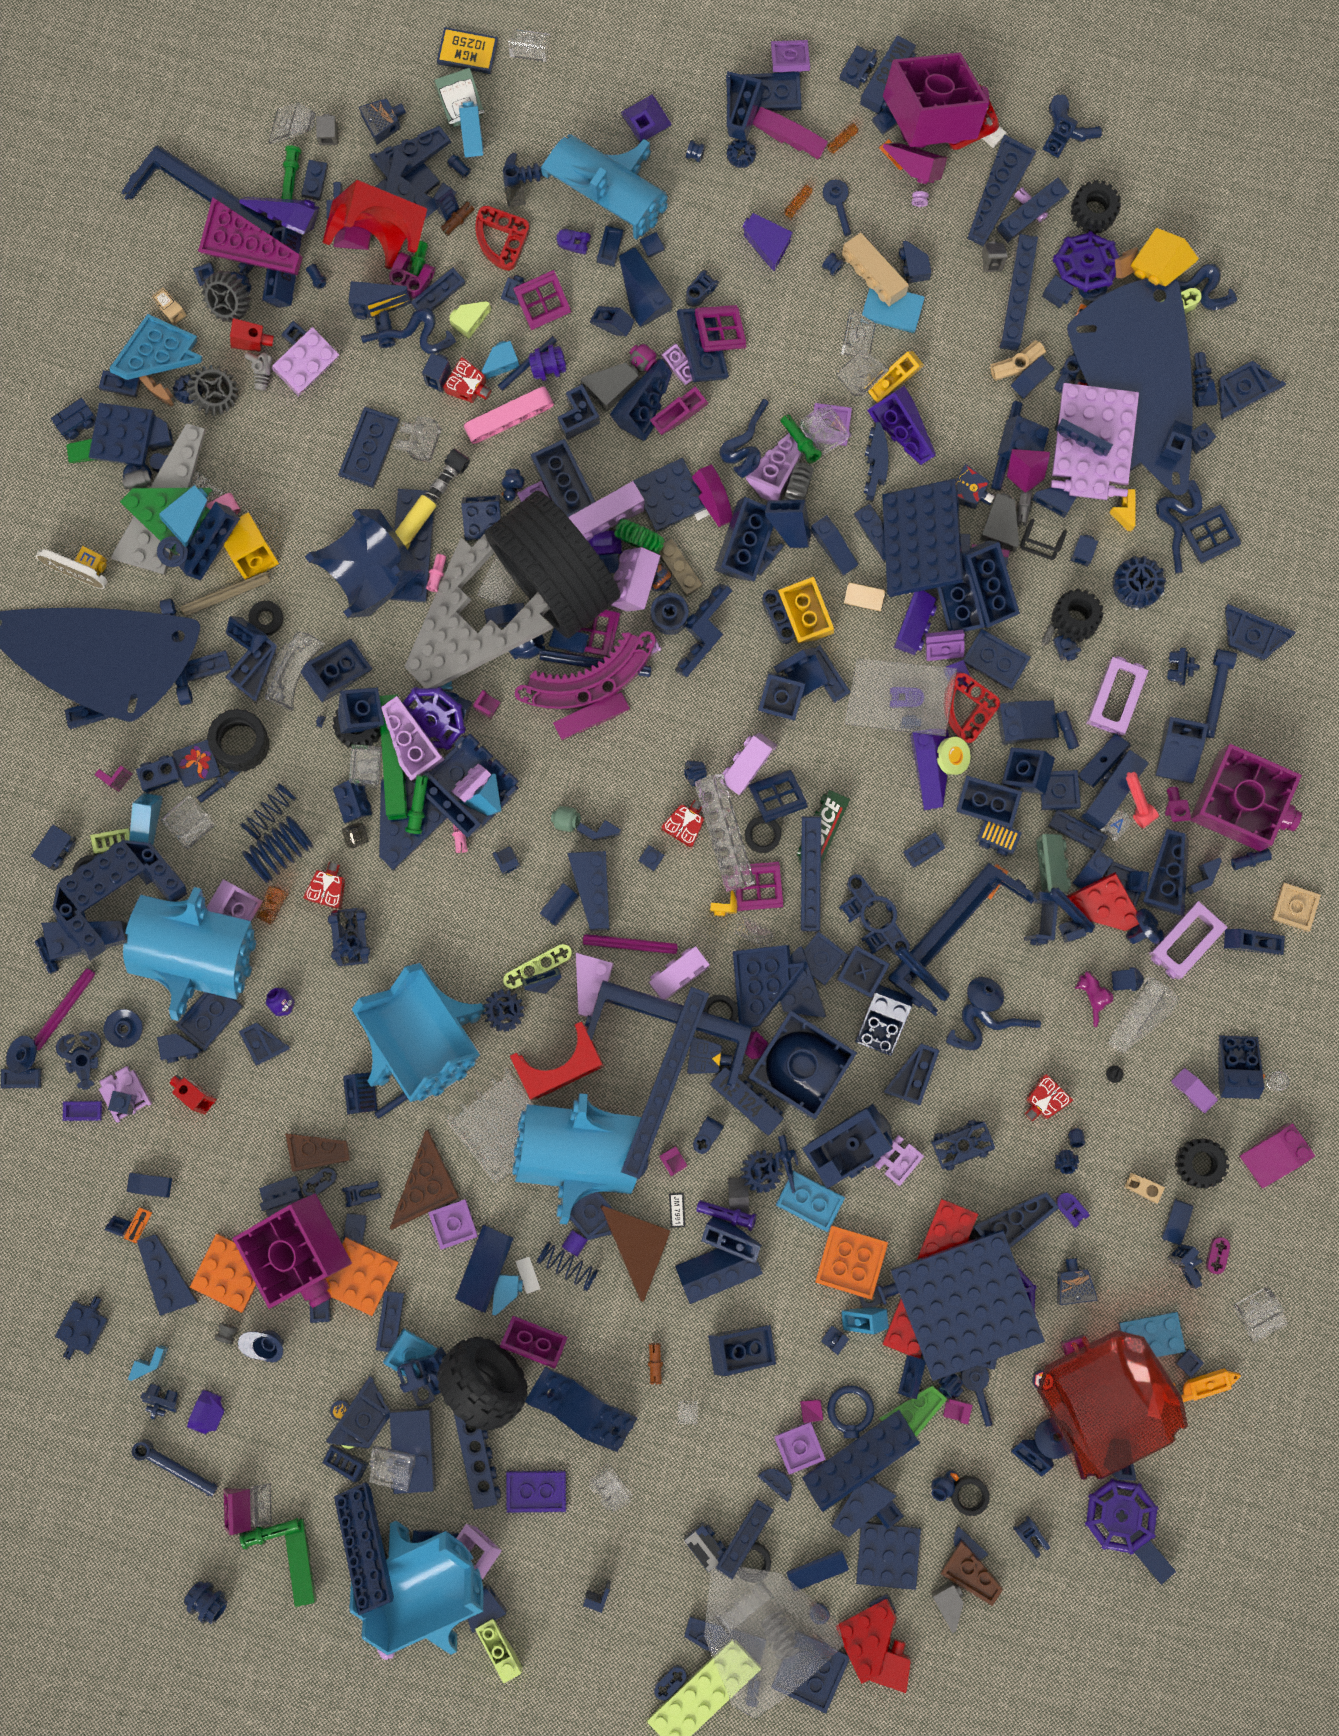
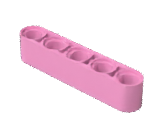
(508, 415)

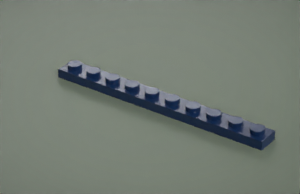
(664, 1083)

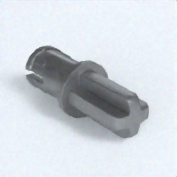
(1024, 507)

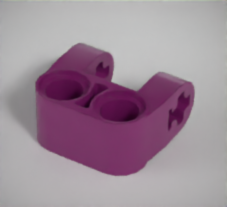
(409, 280)

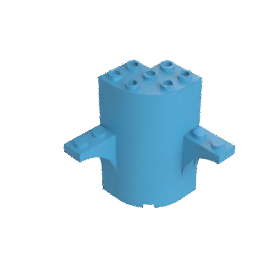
(609, 180)
(188, 948)
(417, 1035)
(574, 1150)
(431, 1591)

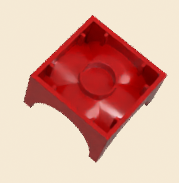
(379, 212)
(582, 1063)

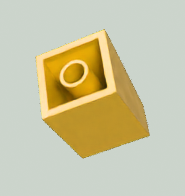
(1163, 258)
(249, 548)

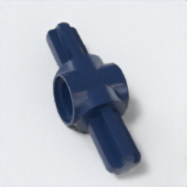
(1066, 374)

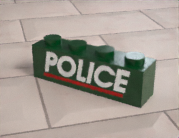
(831, 814)

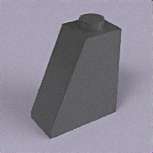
(610, 384)
(1002, 523)

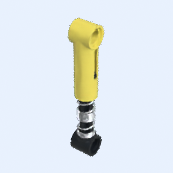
(455, 464)

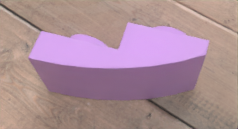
(678, 363)

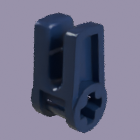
(358, 1199)
(1026, 1531)

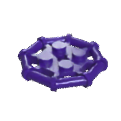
(1080, 267)
(441, 715)
(1130, 1508)

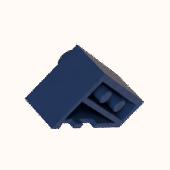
(742, 103)
(252, 670)
(861, 1506)

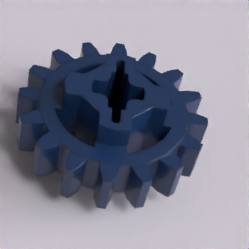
(495, 1011)
(753, 1173)

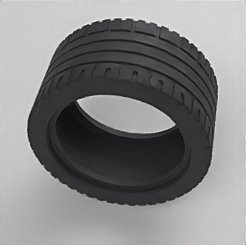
(555, 559)

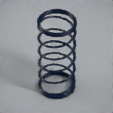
(282, 789)
(542, 1256)

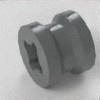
(226, 1333)

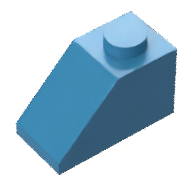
(500, 360)
(506, 1291)
(865, 1320)

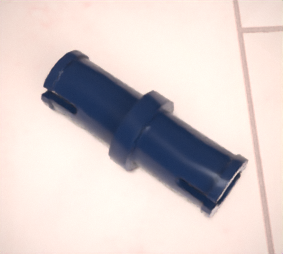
(1251, 859)

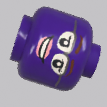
(280, 1001)

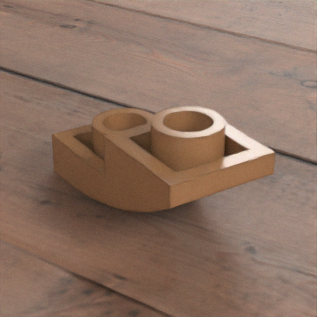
(1123, 263)
(157, 390)

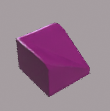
(755, 1046)
(811, 1410)

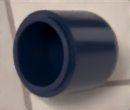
(1076, 1138)

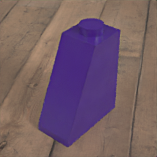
(767, 239)

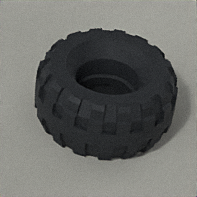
(482, 1383)

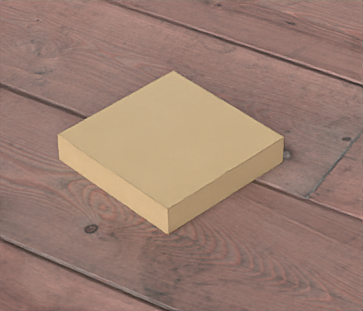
(1296, 907)

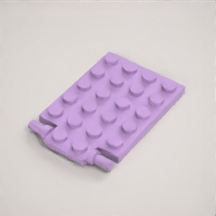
(1109, 416)

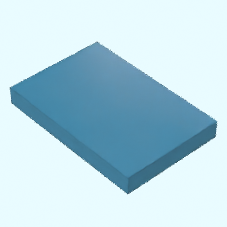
(900, 315)
(810, 1201)

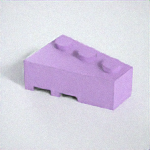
(748, 762)
(589, 980)

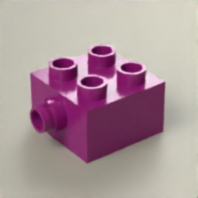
(935, 99)
(1247, 798)
(293, 1253)

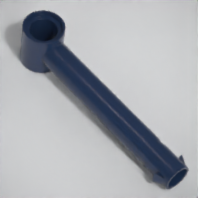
(1224, 660)
(173, 1467)

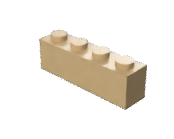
(874, 269)

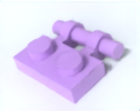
(472, 781)
(903, 1164)

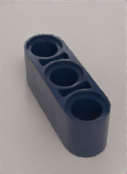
(771, 610)

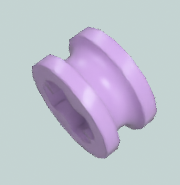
(920, 198)

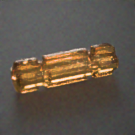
(842, 138)
(798, 201)

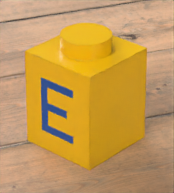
(91, 559)

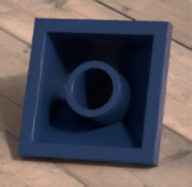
(359, 710)

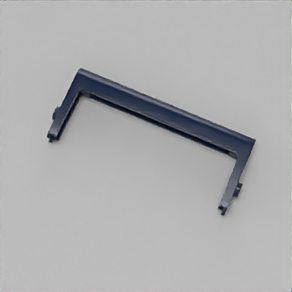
(198, 183)
(950, 923)
(670, 1012)

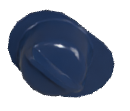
(262, 1345)

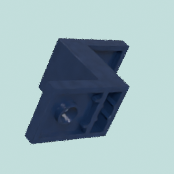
(581, 1409)

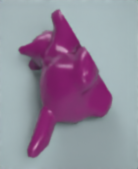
(1098, 996)

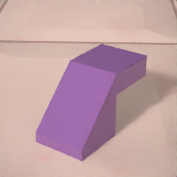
(1195, 1090)

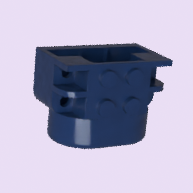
(850, 1146)

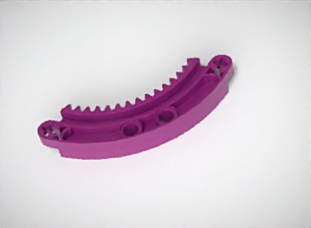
(565, 691)

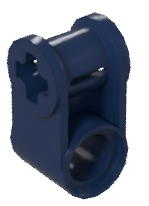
(703, 286)
(709, 1132)

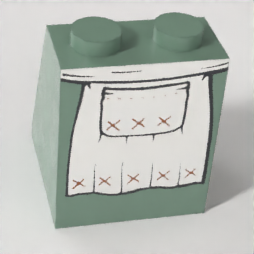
(454, 90)

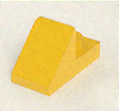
(1126, 514)

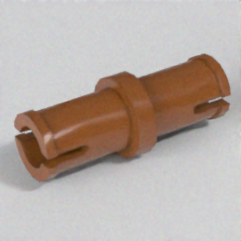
(655, 1363)

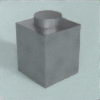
(326, 130)

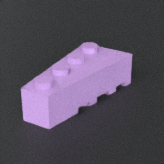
(609, 511)

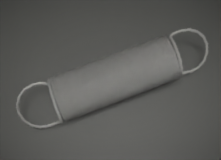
(1048, 635)

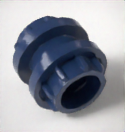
(205, 1602)

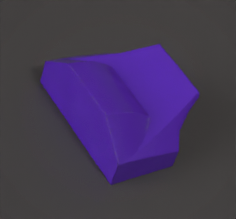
(606, 543)
(206, 1412)

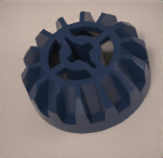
(1133, 593)

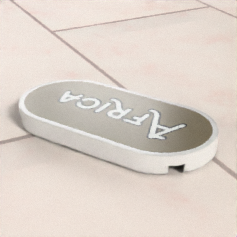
(71, 568)

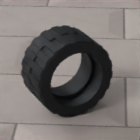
(231, 719)

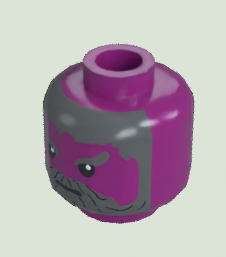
(642, 357)

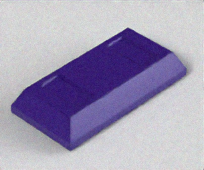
(82, 1111)

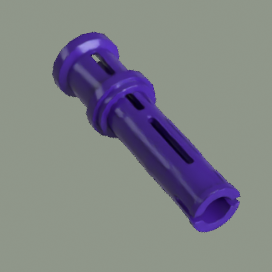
(735, 1217)

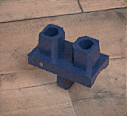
(1181, 658)
(151, 1397)

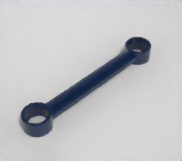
(183, 690)

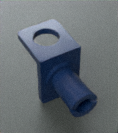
(881, 1295)

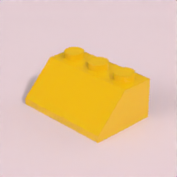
(806, 611)

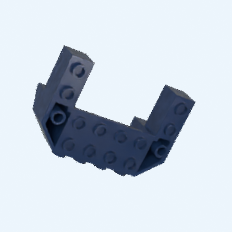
(101, 878)

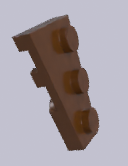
(313, 1152)
(971, 1574)

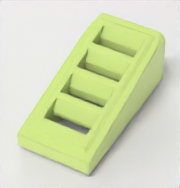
(102, 836)

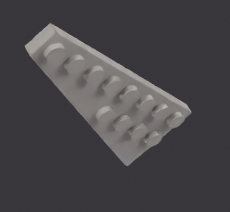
(138, 544)

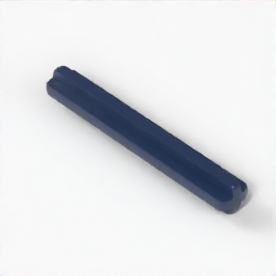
(1072, 910)
(922, 973)

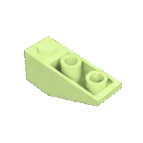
(499, 1650)

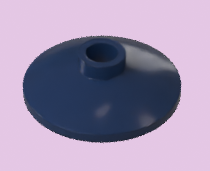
(982, 999)
(114, 1024)
(21, 1054)
(1045, 1441)

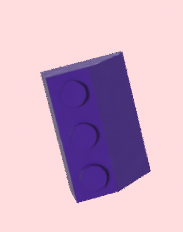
(916, 622)

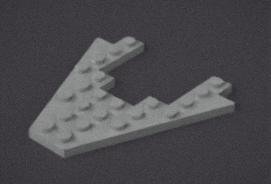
(448, 643)

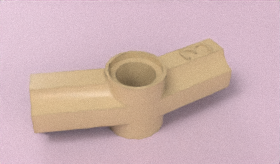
(1008, 367)

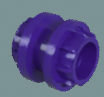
(547, 362)

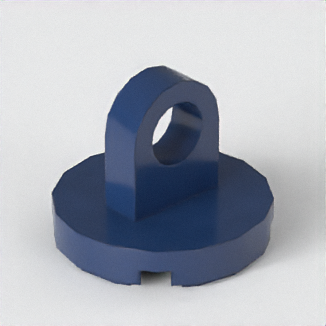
(1146, 929)

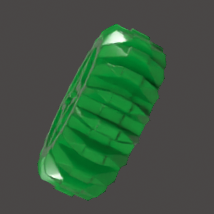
(639, 536)

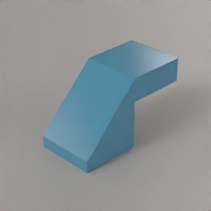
(143, 1367)

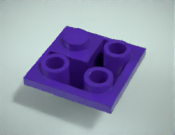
(646, 118)

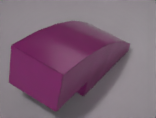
(679, 411)
(713, 495)

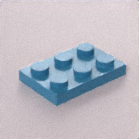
(1160, 1331)

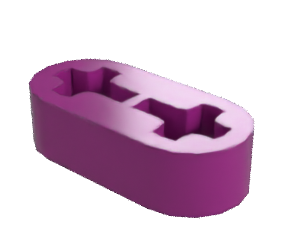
(1213, 1254)

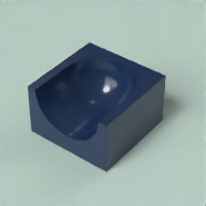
(802, 1065)

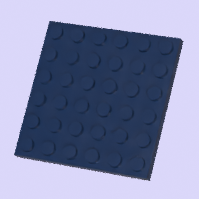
(967, 1305)

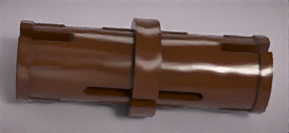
(457, 218)

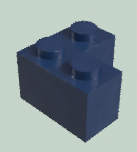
(581, 417)

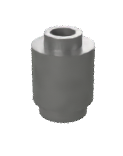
(136, 479)

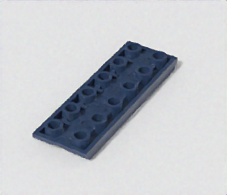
(364, 1548)

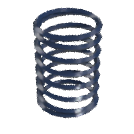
(295, 831)

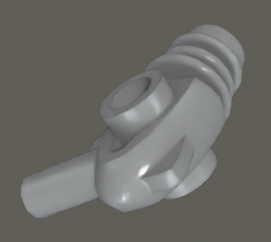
(262, 368)

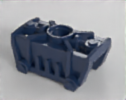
(338, 931)
(959, 1134)

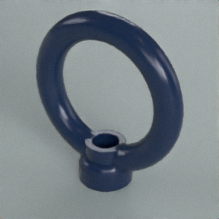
(850, 1431)

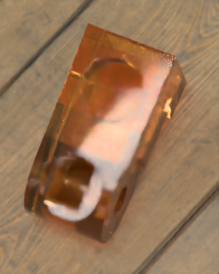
(271, 904)

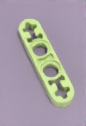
(536, 963)

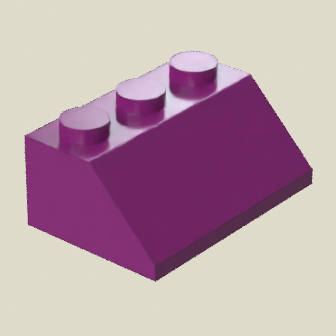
(533, 1342)

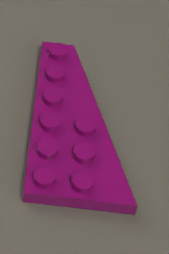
(237, 239)

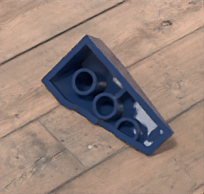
(644, 291)
(642, 402)

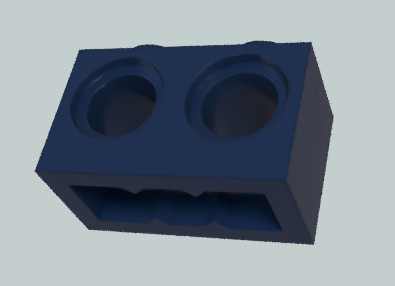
(159, 779)

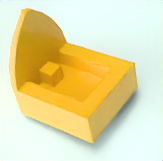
(720, 909)

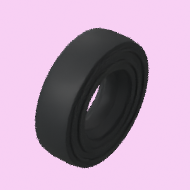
(269, 606)

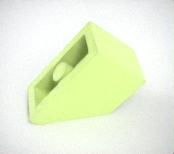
(469, 317)

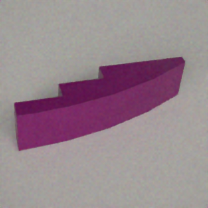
(789, 132)
(591, 716)

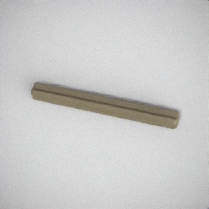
(225, 593)

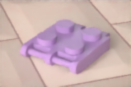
(128, 1083)

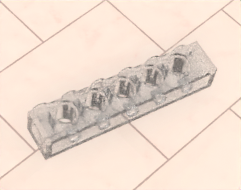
(724, 832)

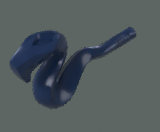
(1214, 275)
(428, 317)
(752, 455)
(1162, 511)
(968, 1014)

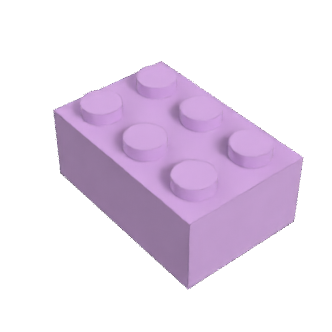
(305, 361)
(635, 578)

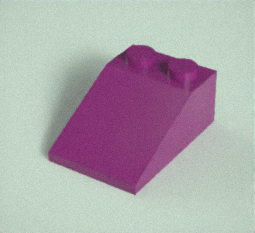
(917, 162)
(1277, 1155)

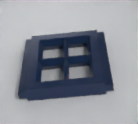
(1202, 519)
(772, 782)

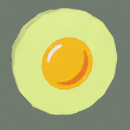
(953, 755)

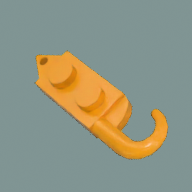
(1208, 1384)

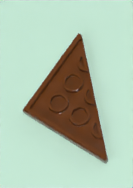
(427, 1185)
(639, 1246)

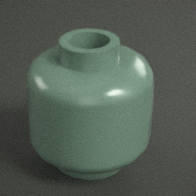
(566, 818)

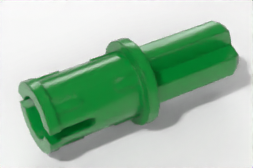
(419, 259)

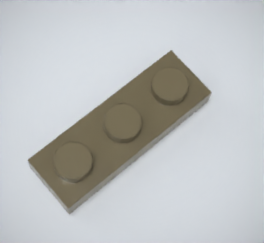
(679, 568)

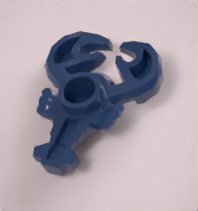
(80, 1057)

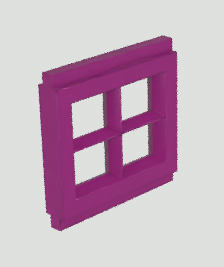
(720, 311)
(549, 315)
(613, 619)
(765, 903)

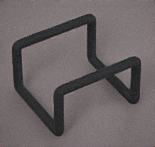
(1056, 549)

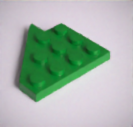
(149, 502)

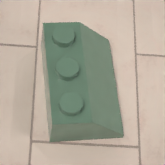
(1052, 863)

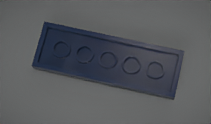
(419, 547)
(860, 1460)

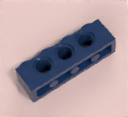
(209, 540)

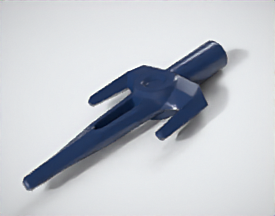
(786, 1155)

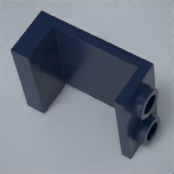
(1048, 920)

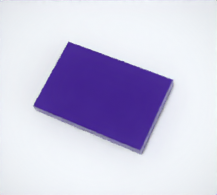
(536, 1491)

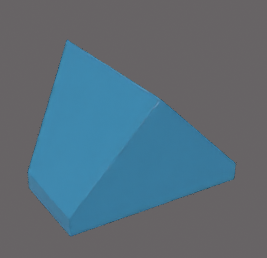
(486, 798)

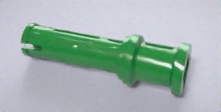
(291, 166)
(804, 444)
(416, 812)
(260, 1535)

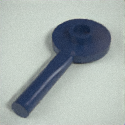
(835, 193)
(976, 1380)

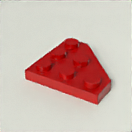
(1106, 903)
(868, 1639)

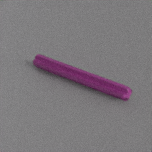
(632, 944)
(63, 1008)

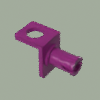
(1176, 806)

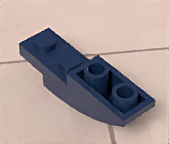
(877, 455)

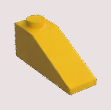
(896, 376)

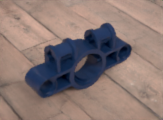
(863, 898)

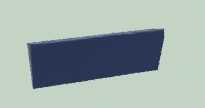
(245, 633)
(818, 1570)

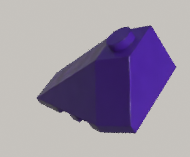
(294, 214)
(903, 422)
(930, 776)

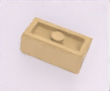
(864, 596)

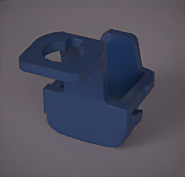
(414, 1382)

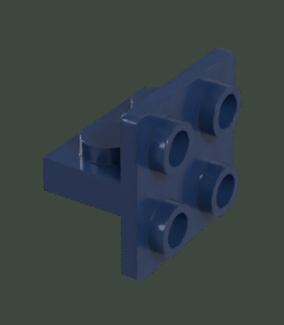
(280, 1195)

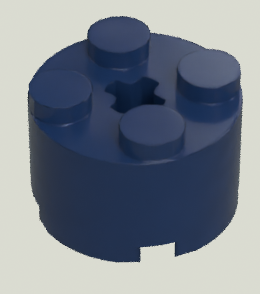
(663, 605)

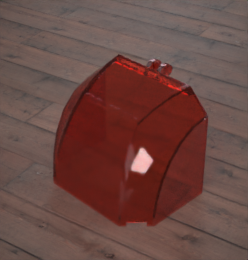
(1111, 1403)

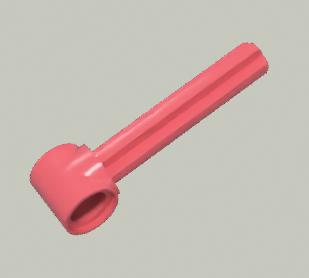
(1144, 812)

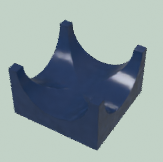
(367, 563)

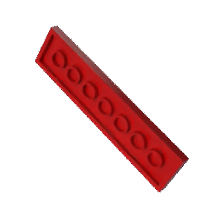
(948, 1228)

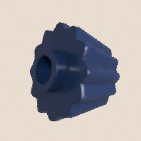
(694, 771)

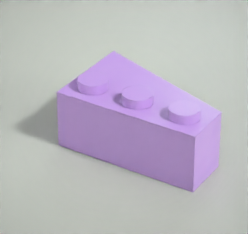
(679, 973)

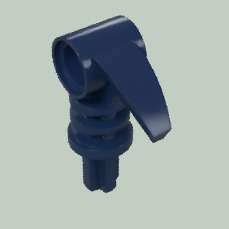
(513, 175)
(1205, 389)

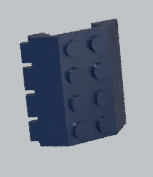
(454, 768)

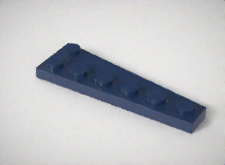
(1007, 171)

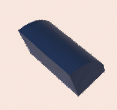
(559, 905)

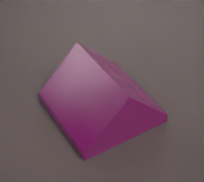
(353, 238)
(1027, 468)
(236, 1510)

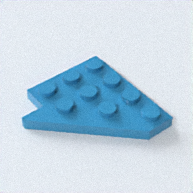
(155, 349)

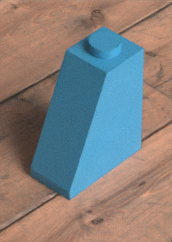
(471, 129)
(185, 514)
(145, 818)

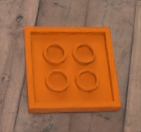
(851, 1262)
(224, 1275)
(364, 1280)

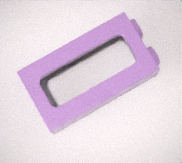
(1095, 717)
(1159, 952)
(472, 1535)

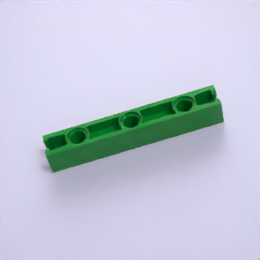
(393, 773)

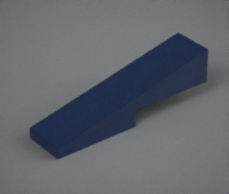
(1150, 1556)

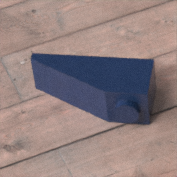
(834, 545)
(1254, 941)
(731, 1239)

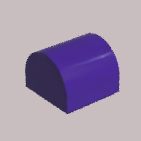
(574, 1243)

